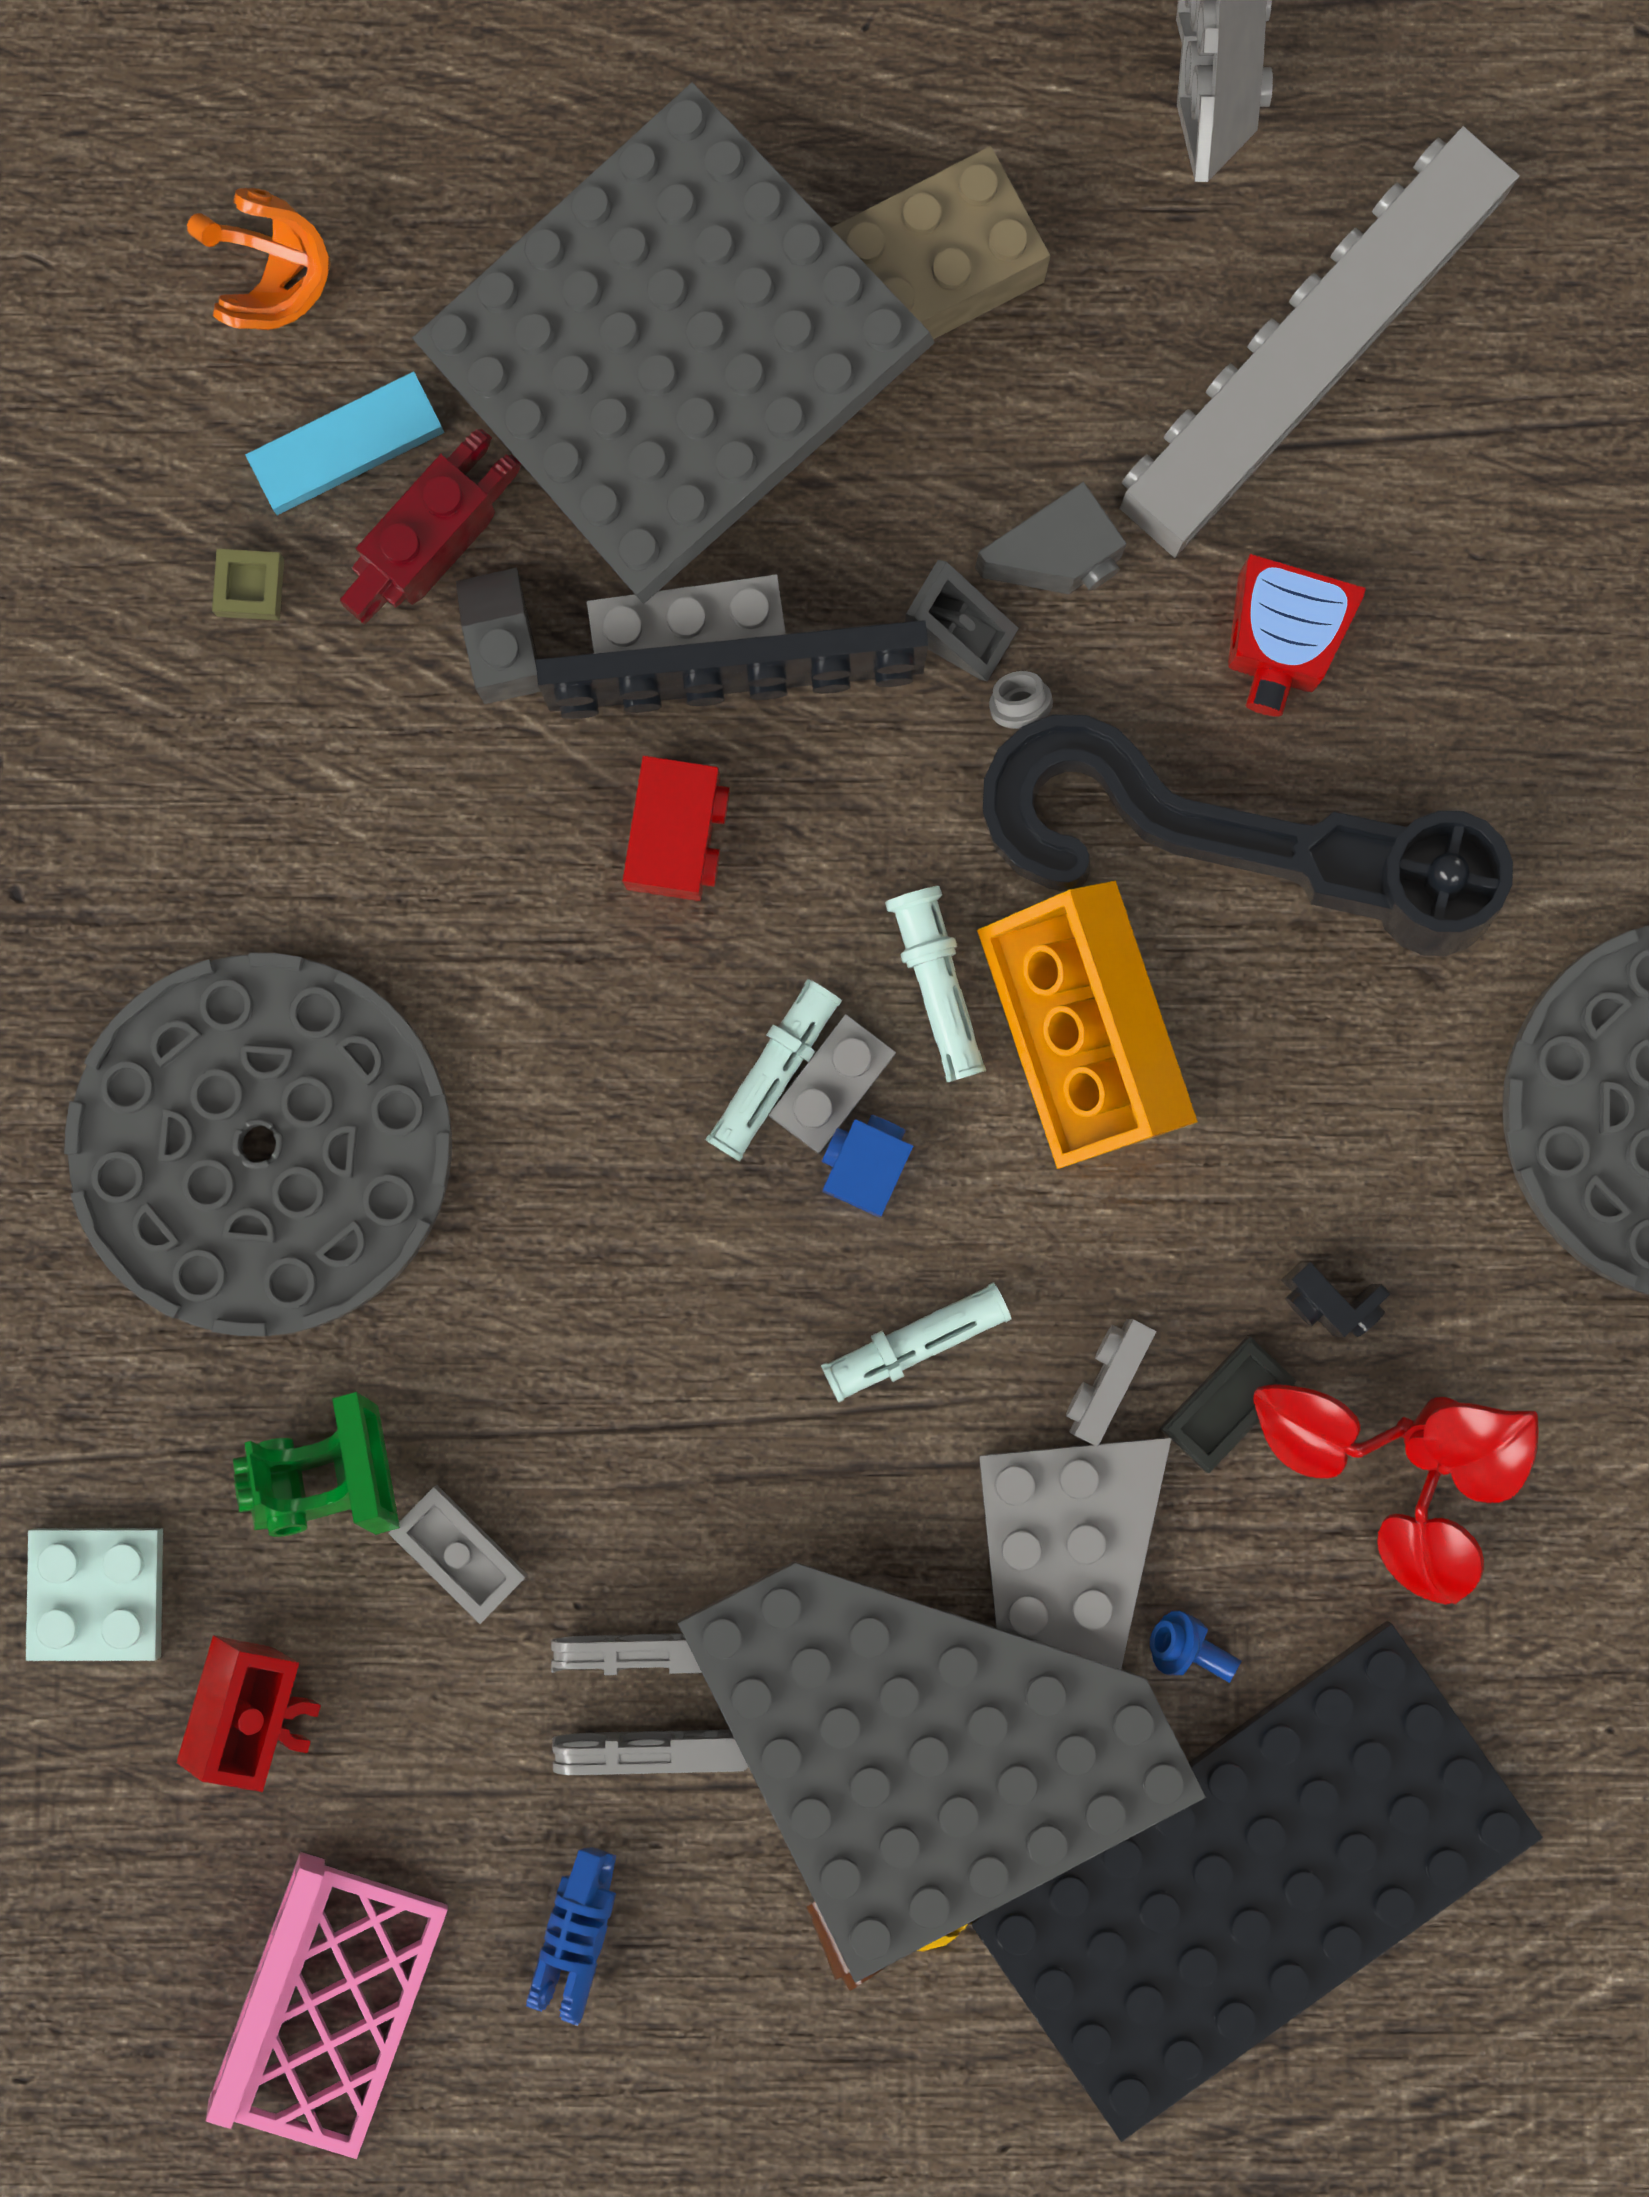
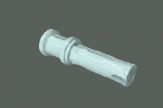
(930, 954)

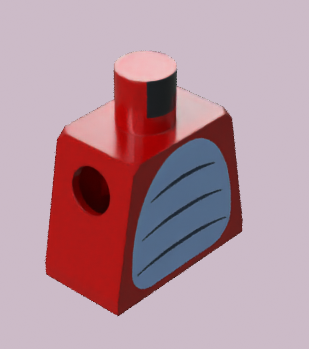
(1287, 629)

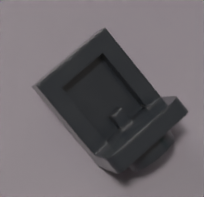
(1319, 1301)

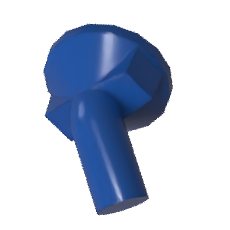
(1187, 1644)

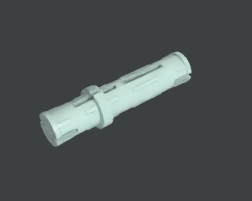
(774, 1069)
(915, 1342)

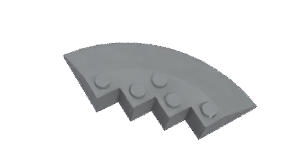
(1221, 78)

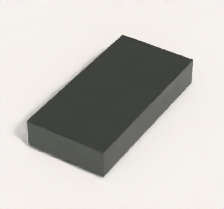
(1223, 1405)

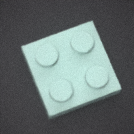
(94, 1594)

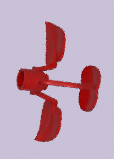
(1479, 1445)

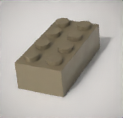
(951, 243)

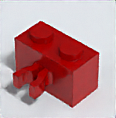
(241, 1714)

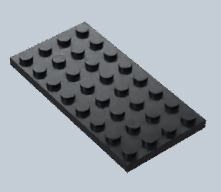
(1313, 1854)

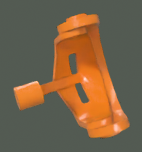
(290, 249)

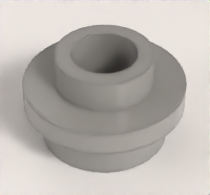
(1020, 700)

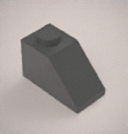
(1057, 547)
(498, 635)

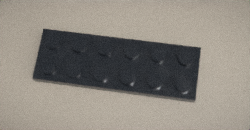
(717, 668)

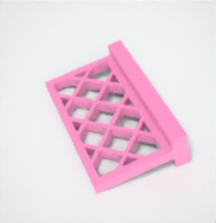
(272, 1990)

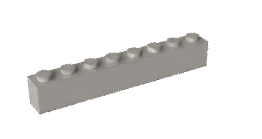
(1317, 341)

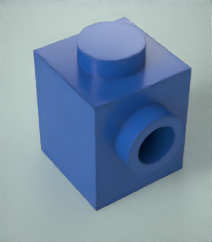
(866, 1163)

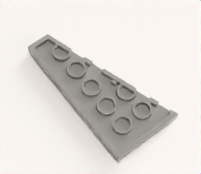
(1071, 1541)

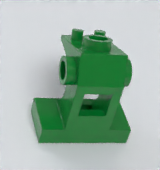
(272, 1483)

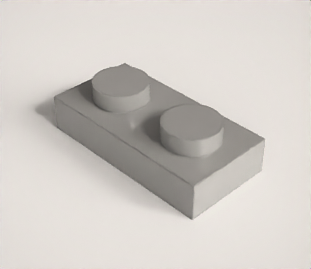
(832, 1084)
(1096, 1404)
(458, 1554)

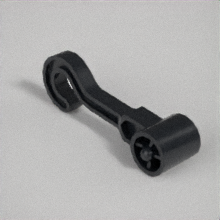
(1425, 882)

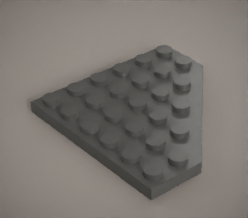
(927, 1753)

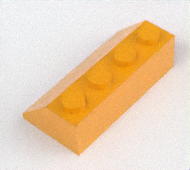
(1086, 1023)

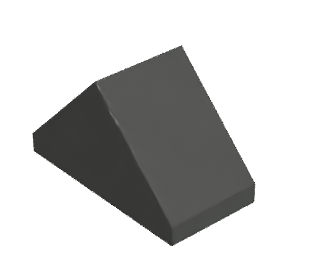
(961, 622)

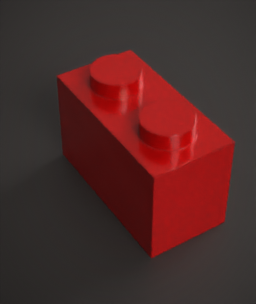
(674, 829)

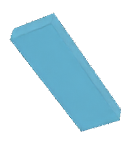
(345, 443)

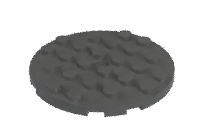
(1582, 1109)
(165, 1128)

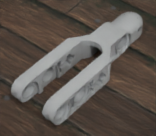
(646, 1750)

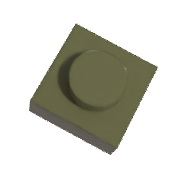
(248, 584)

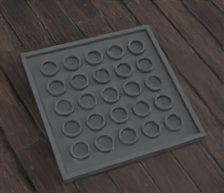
(672, 341)

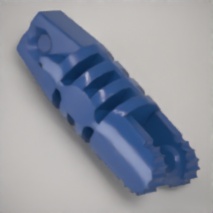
(575, 1934)

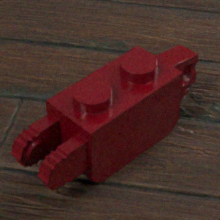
(427, 529)

